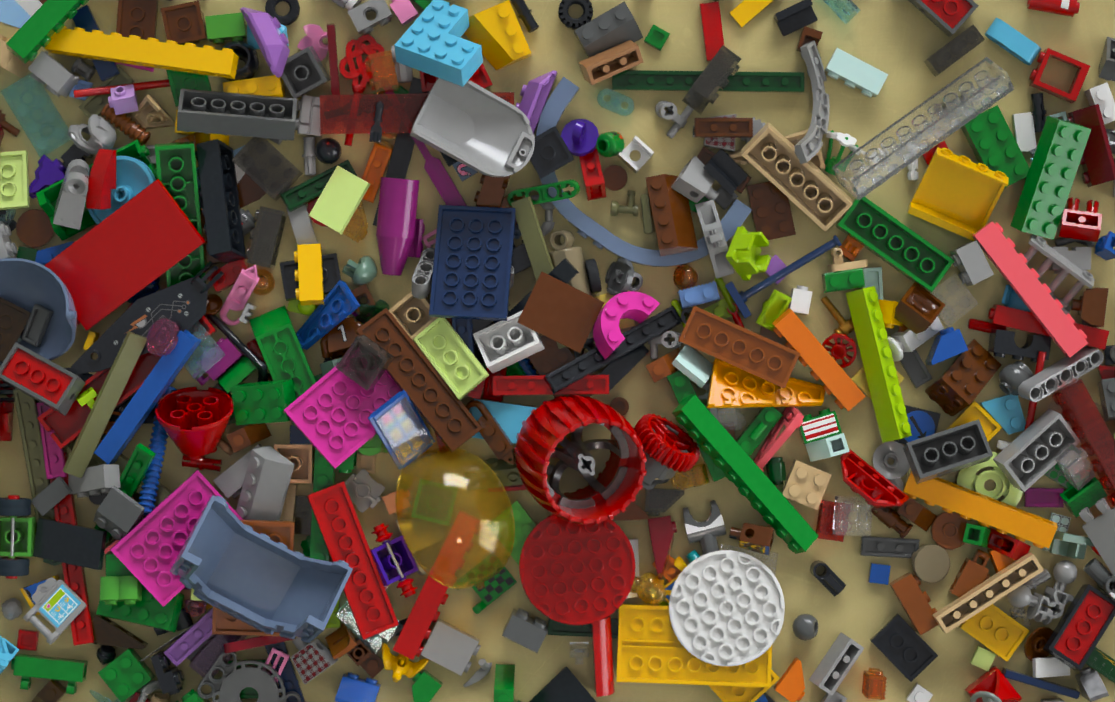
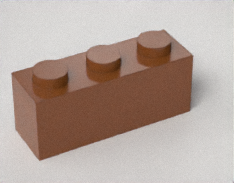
(914, 602)

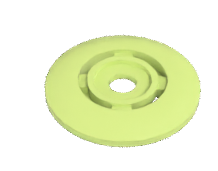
(968, 479)

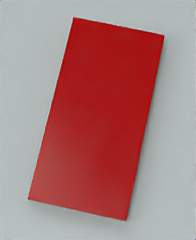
(125, 253)

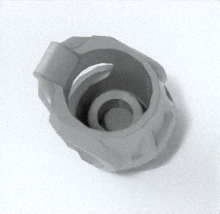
(102, 135)

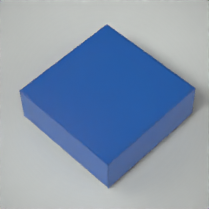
(879, 573)

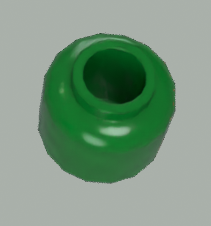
(610, 144)

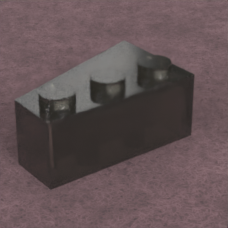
(712, 79)

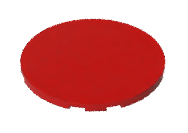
(577, 569)

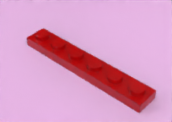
(537, 385)

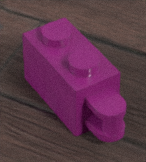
(232, 355)

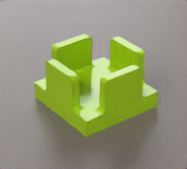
(745, 253)

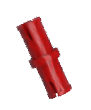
(202, 463)

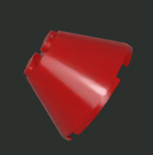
(195, 419)

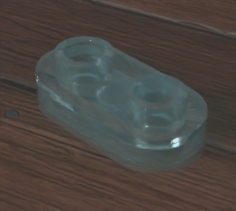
(615, 103)

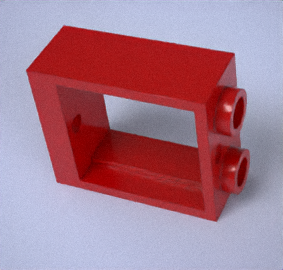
(1077, 82)

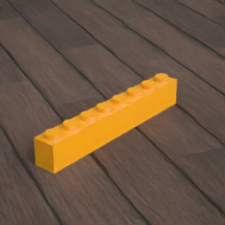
(983, 509)

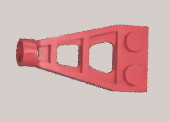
(792, 419)

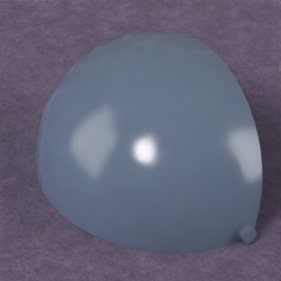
(32, 283)

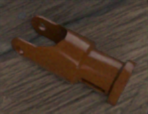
(892, 520)

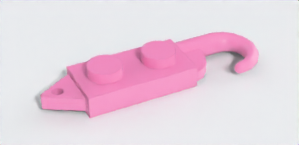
(239, 294)

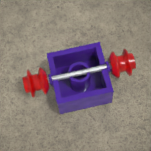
(394, 560)

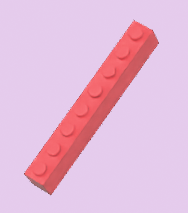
(1029, 289)

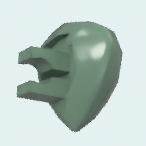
(361, 272)

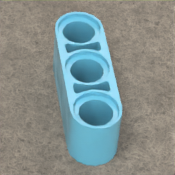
(1013, 41)

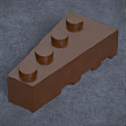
(492, 191)

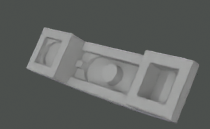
(302, 225)

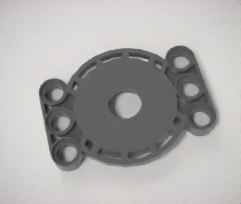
(237, 678)

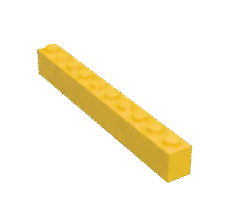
(144, 53)

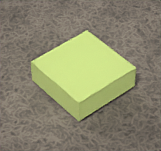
(983, 658)

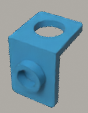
(1012, 300)

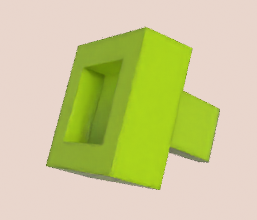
(87, 397)

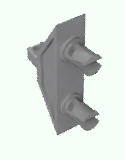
(714, 238)

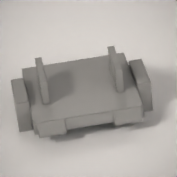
(364, 490)

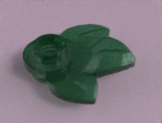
(369, 311)

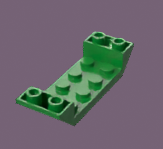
(282, 349)

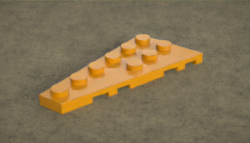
(737, 388)

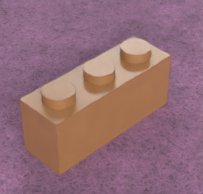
(611, 62)

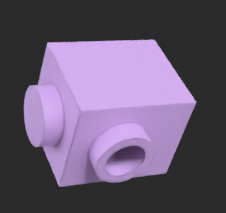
(123, 99)

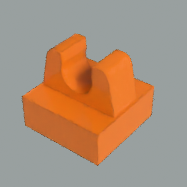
(851, 248)

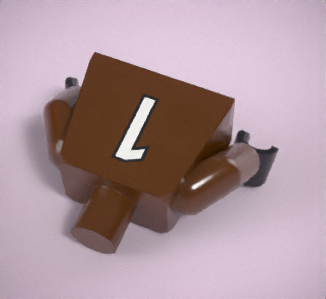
(339, 339)

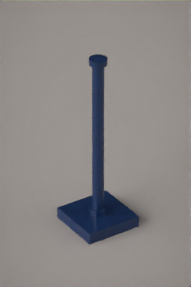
(741, 297)

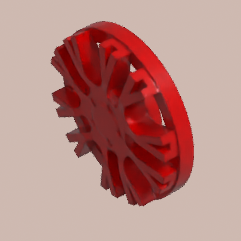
(839, 349)

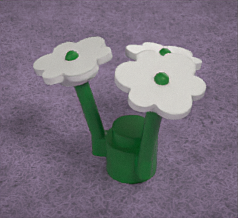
(845, 141)

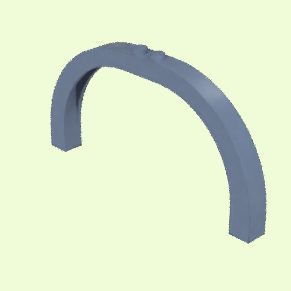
(602, 237)

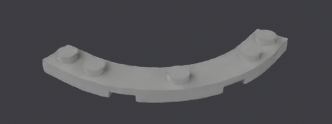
(812, 141)

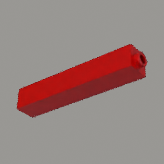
(1027, 322)

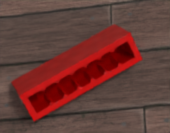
(603, 657)

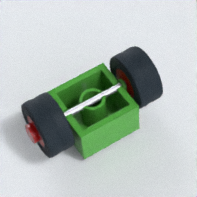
(16, 536)

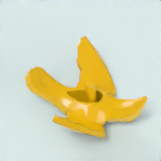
(400, 664)

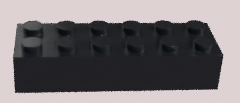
(220, 201)

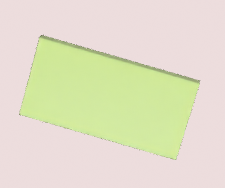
(451, 357)

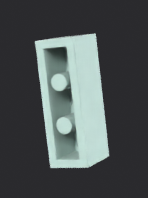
(855, 73)

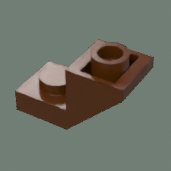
(366, 658)

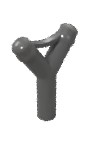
(1063, 241)

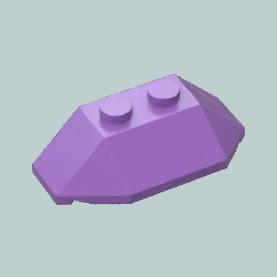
(269, 38)
(535, 97)

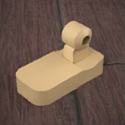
(839, 265)

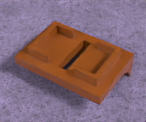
(341, 641)

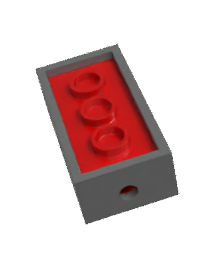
(946, 14)
(40, 378)

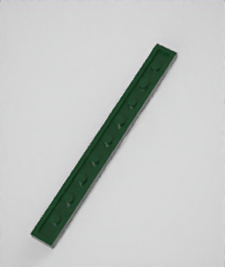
(684, 81)

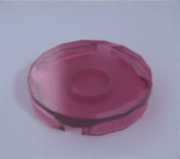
(162, 337)

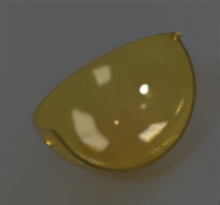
(455, 517)

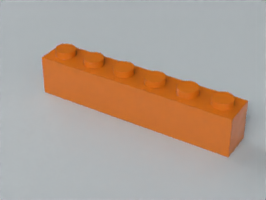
(818, 359)

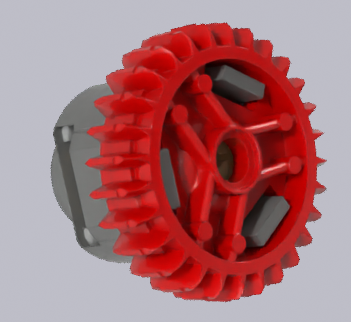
(666, 449)

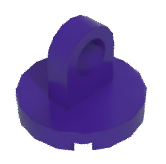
(580, 136)

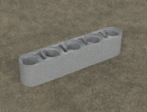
(1060, 374)

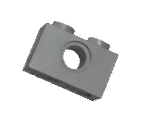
(359, 14)

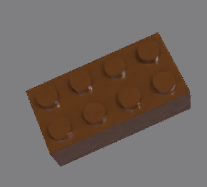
(551, 359)

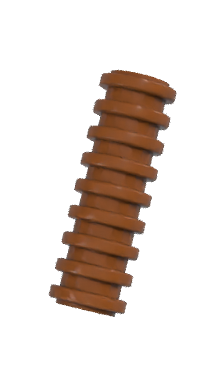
(126, 124)

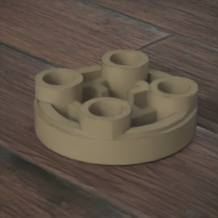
(930, 563)

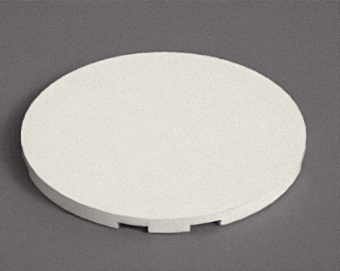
(726, 608)

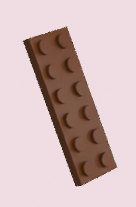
(739, 347)

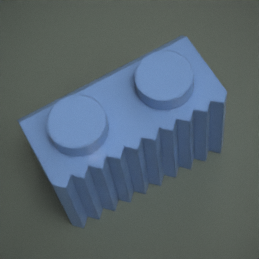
(698, 295)

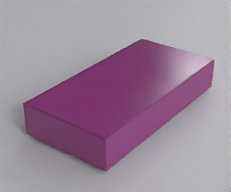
(1043, 497)

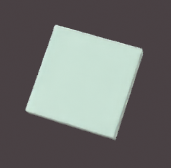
(693, 365)

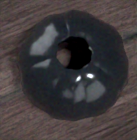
(248, 55)

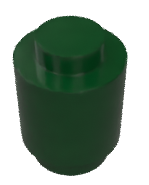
(776, 470)

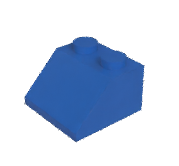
(946, 345)
(357, 689)

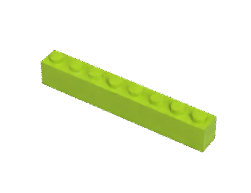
(878, 364)

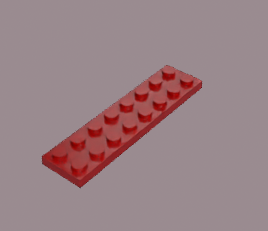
(348, 543)

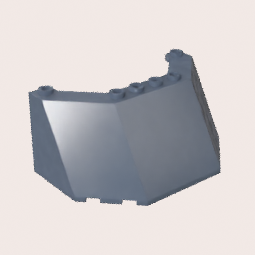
(258, 577)

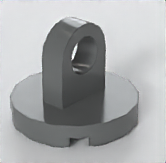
(620, 277)

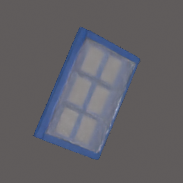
(401, 429)

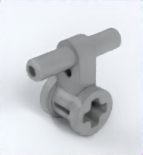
(680, 120)
(664, 339)

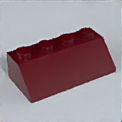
(1097, 156)

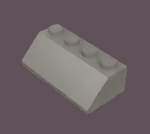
(265, 485)

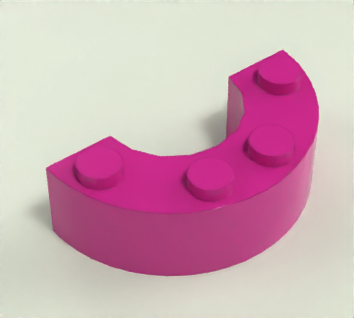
(621, 306)

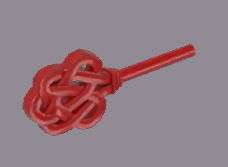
(360, 49)

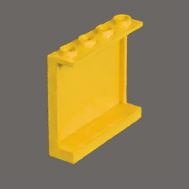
(957, 193)

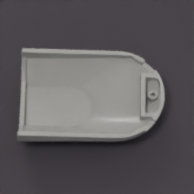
(475, 128)

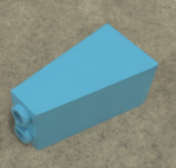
(506, 414)

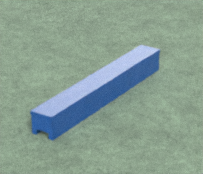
(146, 398)

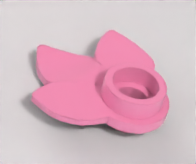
(314, 38)

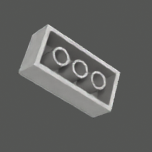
(1036, 450)

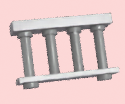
(1084, 277)

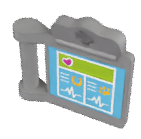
(57, 605)

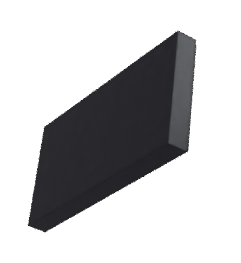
(70, 543)

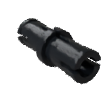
(1038, 111)

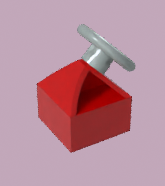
(992, 688)

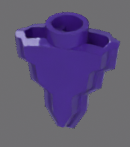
(46, 175)

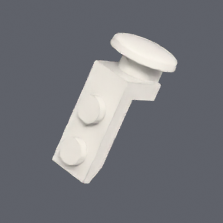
(909, 341)

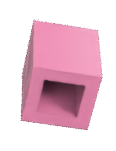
(404, 11)

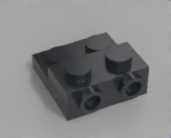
(169, 678)

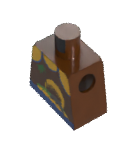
(760, 541)

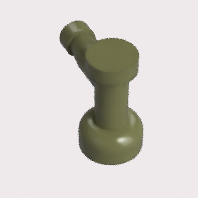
(629, 209)

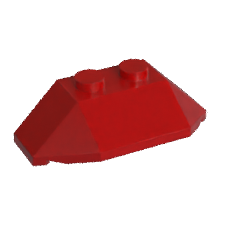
(870, 483)

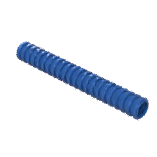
(152, 475)

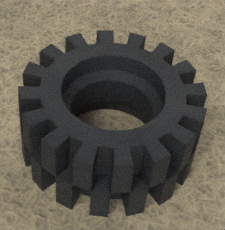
(571, 22)

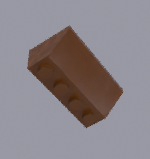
(670, 216)

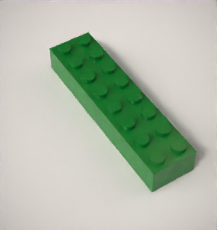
(178, 174)

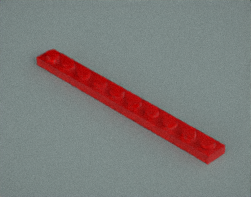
(74, 575)

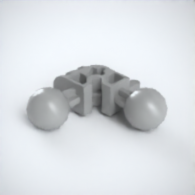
(1064, 573)

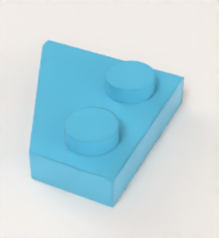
(1007, 412)

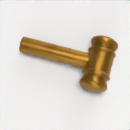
(845, 327)

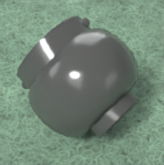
(1012, 376)

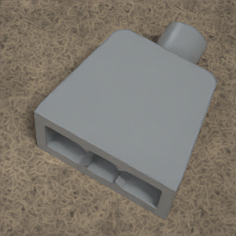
(695, 182)

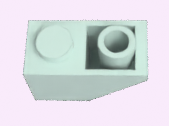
(827, 447)

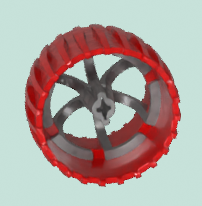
(603, 496)

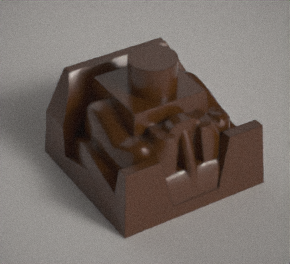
(1092, 306)
(918, 309)

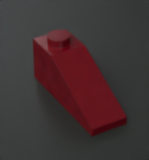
(662, 538)

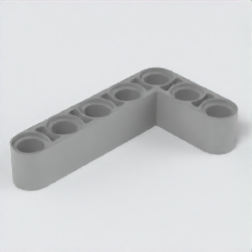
(423, 275)

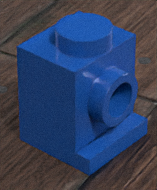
(1105, 246)

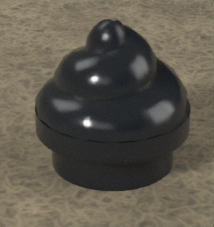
(106, 654)

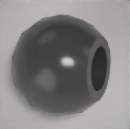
(805, 627)

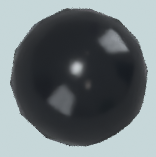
(328, 150)

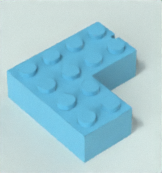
(435, 44)

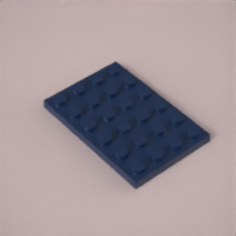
(472, 262)

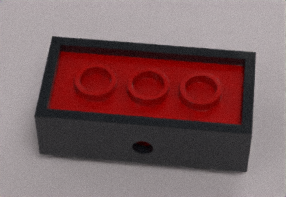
(1081, 627)

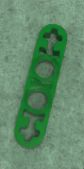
(543, 192)

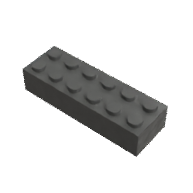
(236, 114)

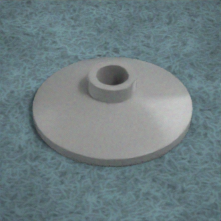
(890, 450)

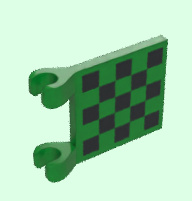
(493, 589)

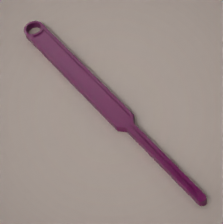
(439, 176)

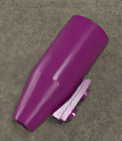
(397, 228)

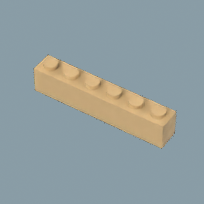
(988, 592)

